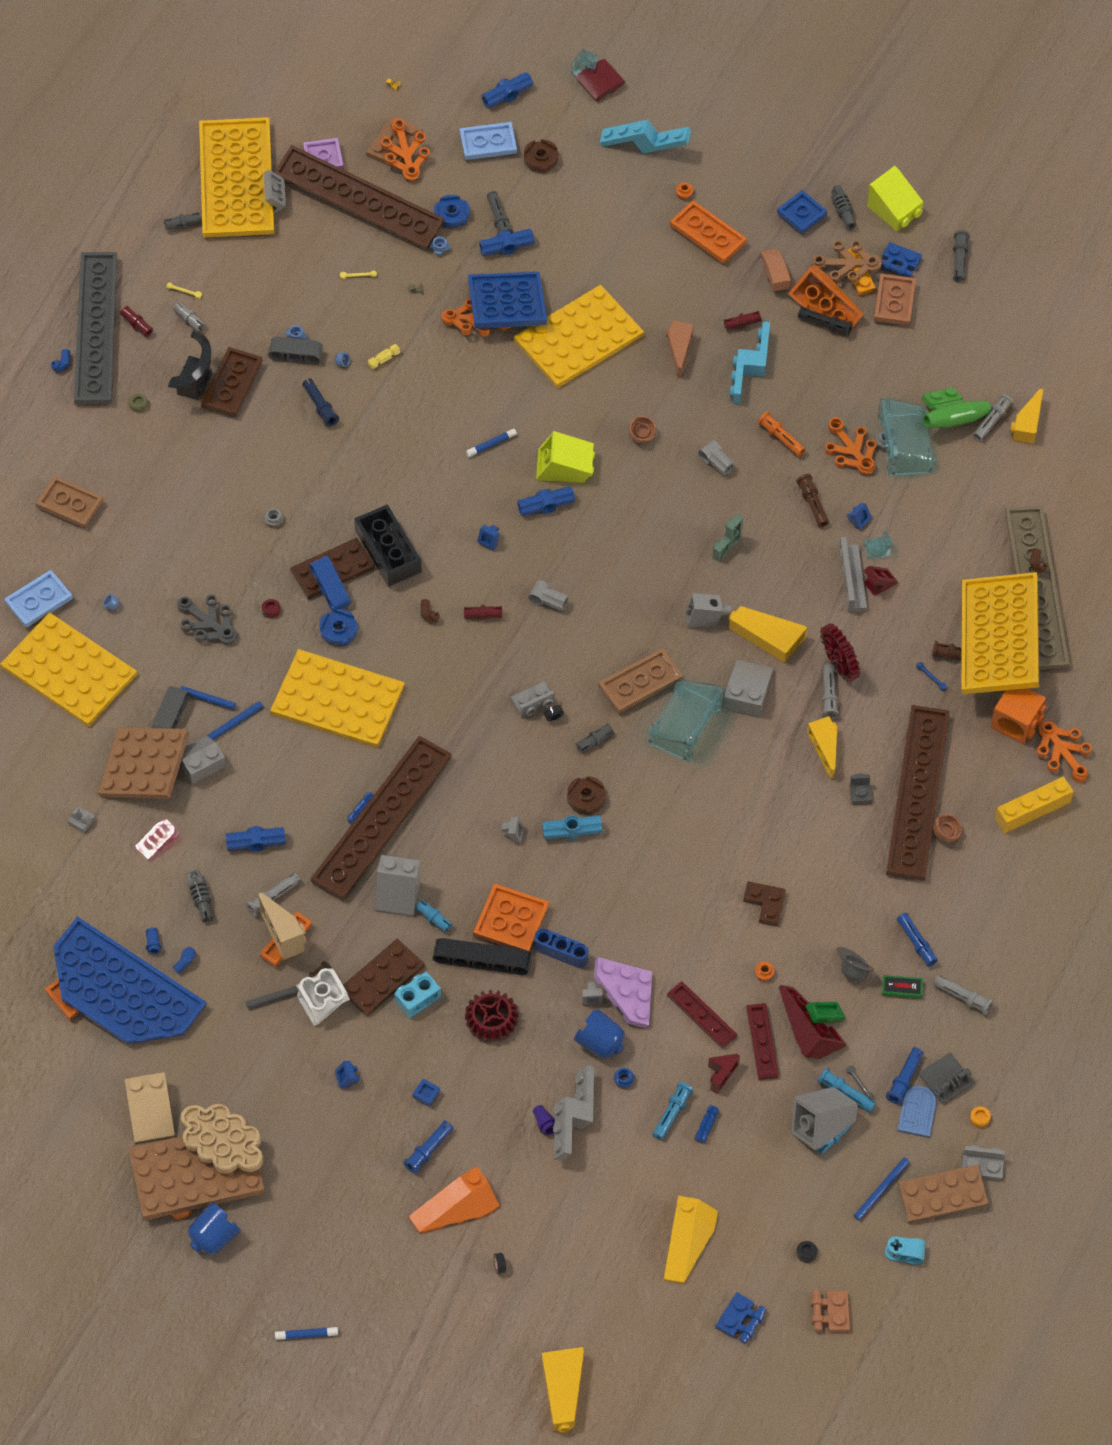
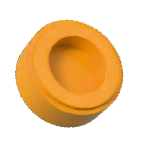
(980, 1117)

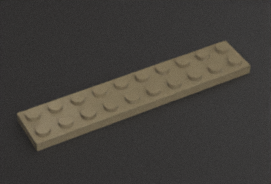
(1026, 532)

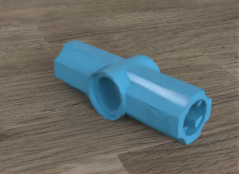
(583, 826)

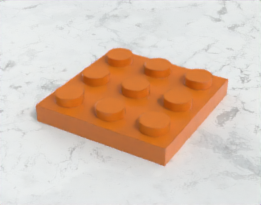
(511, 918)

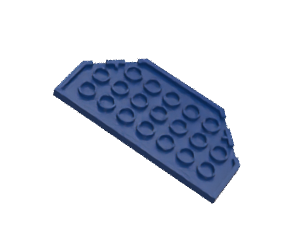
(121, 988)

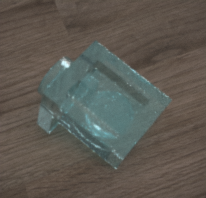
(584, 60)
(878, 546)

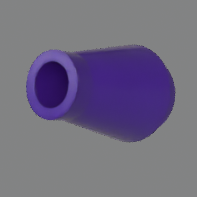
(544, 1120)

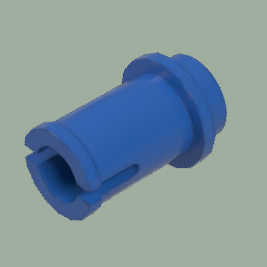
(153, 945)

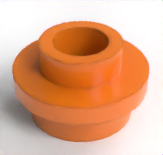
(684, 190)
(764, 976)

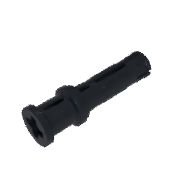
(832, 323)

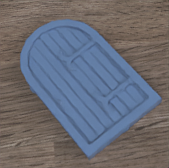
(917, 1111)

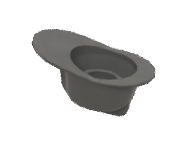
(853, 965)

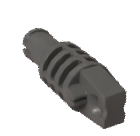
(843, 207)
(200, 894)

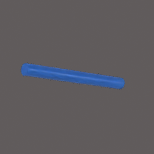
(236, 720)
(881, 1189)

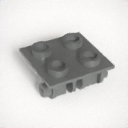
(946, 1077)

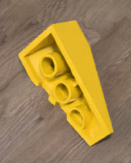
(691, 1230)

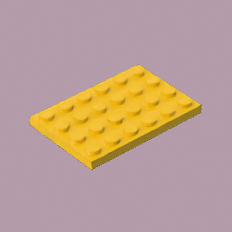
(579, 336)
(68, 669)
(337, 698)

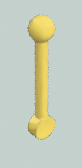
(343, 275)
(198, 294)

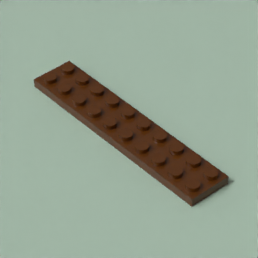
(359, 197)
(917, 793)
(381, 818)

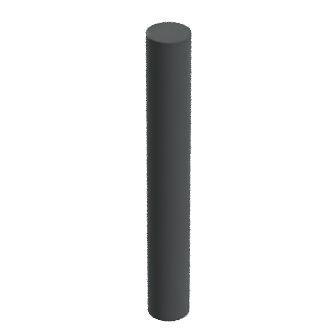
(271, 997)

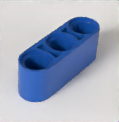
(330, 583)
(556, 940)

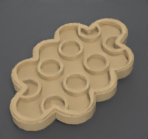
(221, 1138)

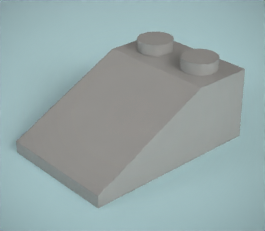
(747, 688)

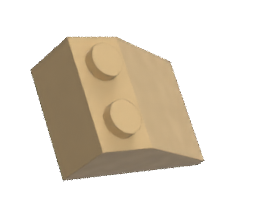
(283, 928)
(149, 1107)

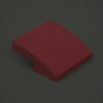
(600, 80)

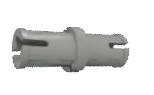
(189, 316)

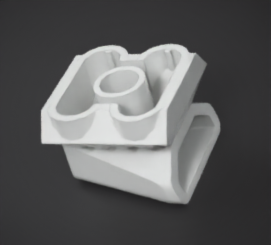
(321, 995)

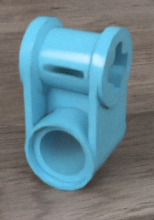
(907, 1250)

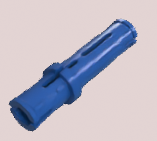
(921, 946)

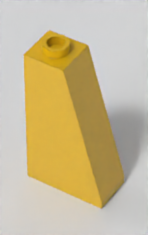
(768, 632)
(562, 1380)

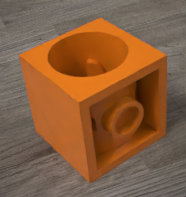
(1018, 714)

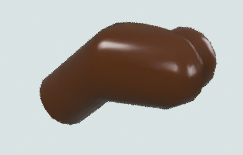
(1035, 562)
(427, 614)

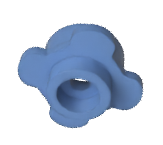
(439, 241)
(296, 330)

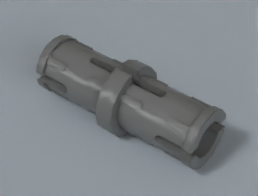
(182, 221)
(594, 738)

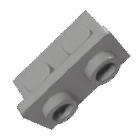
(274, 190)
(533, 699)
(989, 1161)

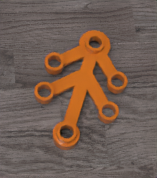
(405, 152)
(454, 317)
(851, 448)
(1063, 747)

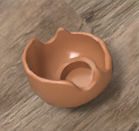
(642, 429)
(947, 828)

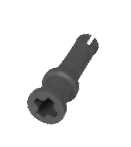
(501, 221)
(960, 249)

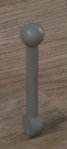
(850, 1070)

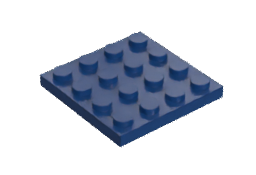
(507, 300)

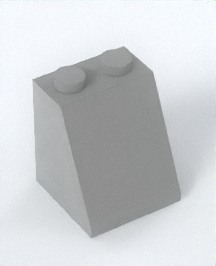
(397, 885)
(822, 1116)

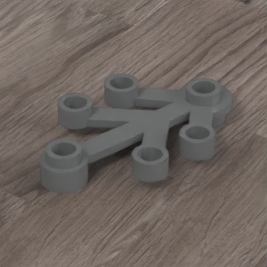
(207, 622)

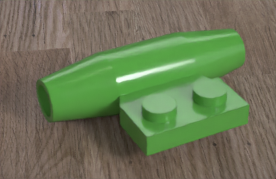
(951, 410)

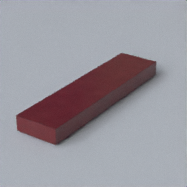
(702, 1015)
(762, 1041)

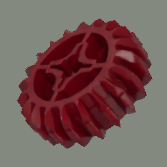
(491, 1005)

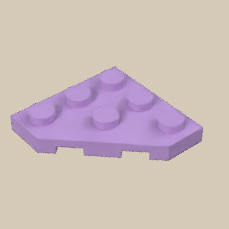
(626, 988)

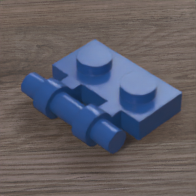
(900, 256)
(736, 1313)

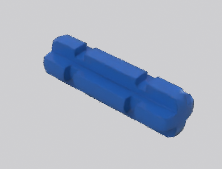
(360, 806)
(706, 1124)

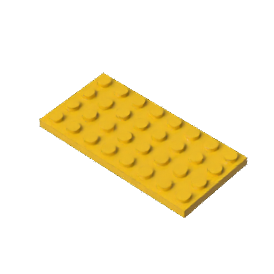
(232, 177)
(1000, 633)

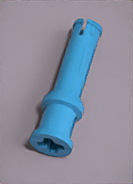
(832, 1080)
(676, 1103)

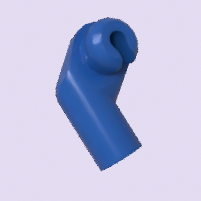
(60, 365)
(186, 958)

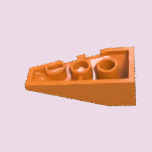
(822, 294)
(461, 1200)

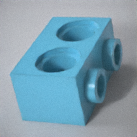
(420, 997)

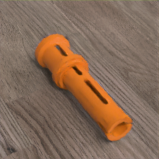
(775, 428)

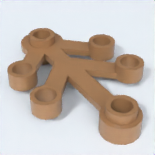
(849, 262)

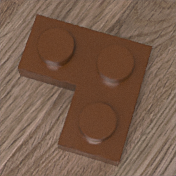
(770, 899)

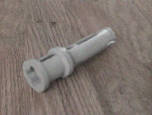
(997, 412)
(829, 699)
(274, 893)
(971, 998)

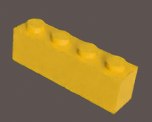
(1033, 805)

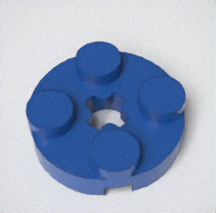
(453, 202)
(338, 637)

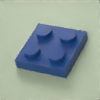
(802, 212)

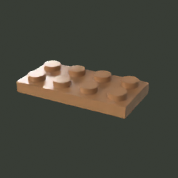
(640, 680)
(943, 1193)

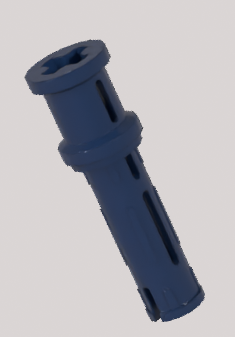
(323, 408)

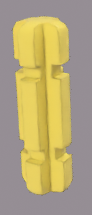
(383, 356)

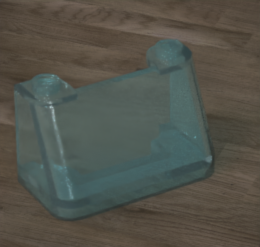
(905, 437)
(686, 717)

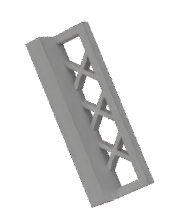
(852, 577)

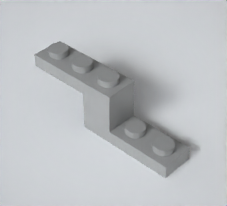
(573, 1113)

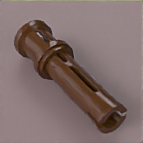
(810, 493)
(946, 651)

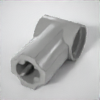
(713, 454)
(543, 594)

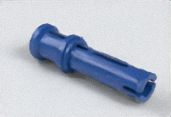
(901, 1083)
(422, 1153)

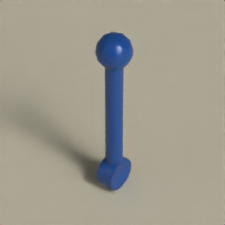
(942, 686)

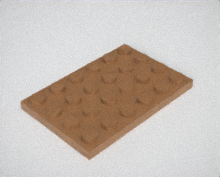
(177, 1181)

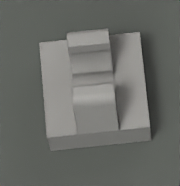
(81, 819)
(513, 829)
(591, 995)

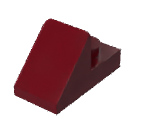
(879, 579)
(724, 1068)

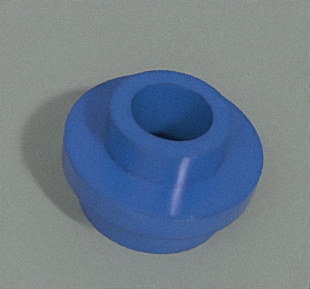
(624, 1072)

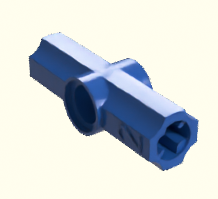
(507, 90)
(506, 242)
(546, 501)
(255, 838)

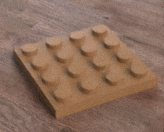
(143, 763)

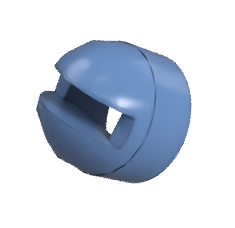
(342, 359)
(111, 602)

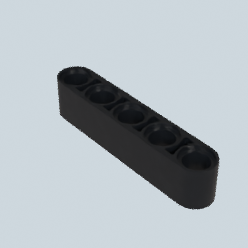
(482, 956)

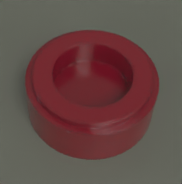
(271, 608)

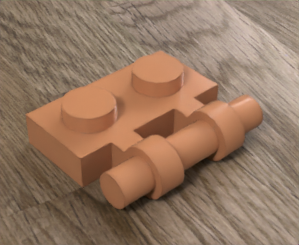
(837, 1311)

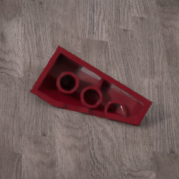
(813, 1038)

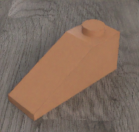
(679, 342)

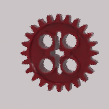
(840, 652)

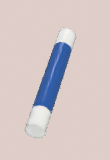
(494, 441)
(306, 1333)

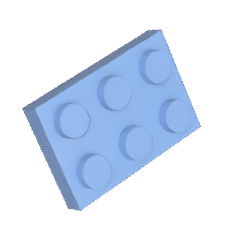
(488, 141)
(38, 598)

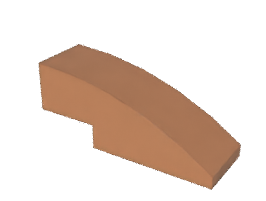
(775, 269)

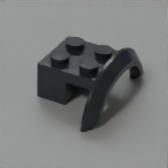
(195, 371)

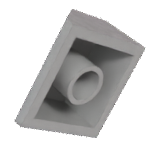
(202, 759)

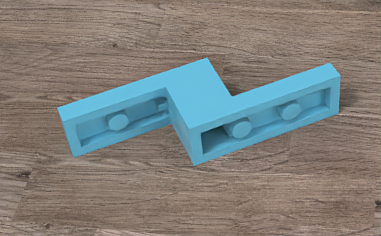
(645, 136)
(750, 363)

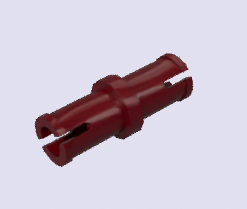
(742, 320)
(136, 321)
(483, 612)

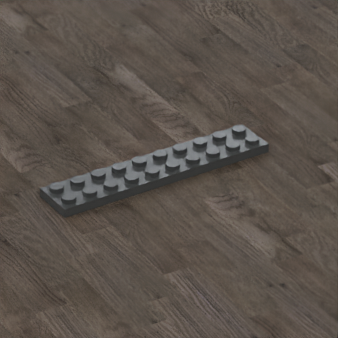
(95, 328)

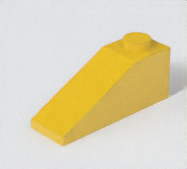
(1027, 420)
(824, 739)

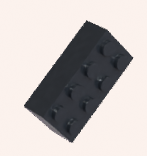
(387, 545)

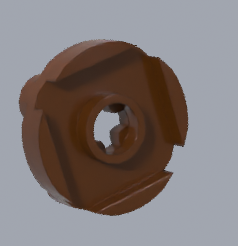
(541, 164)
(584, 785)

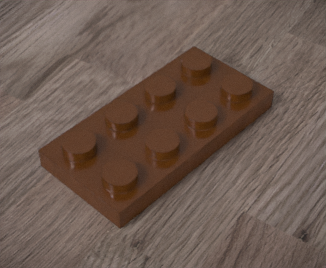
(231, 382)
(348, 560)
(382, 977)

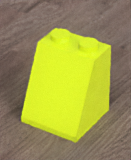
(894, 199)
(565, 459)

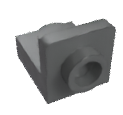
(860, 789)

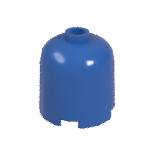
(601, 1035)
(211, 1230)

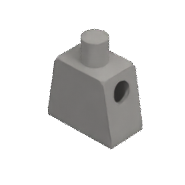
(705, 610)

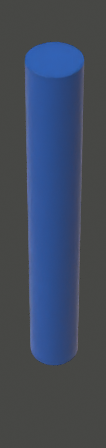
(210, 698)

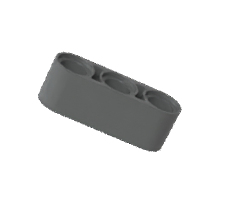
(295, 350)
(171, 708)

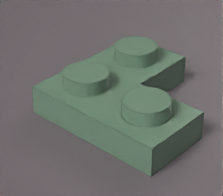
(731, 537)

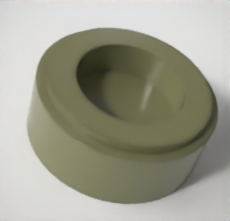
(138, 402)

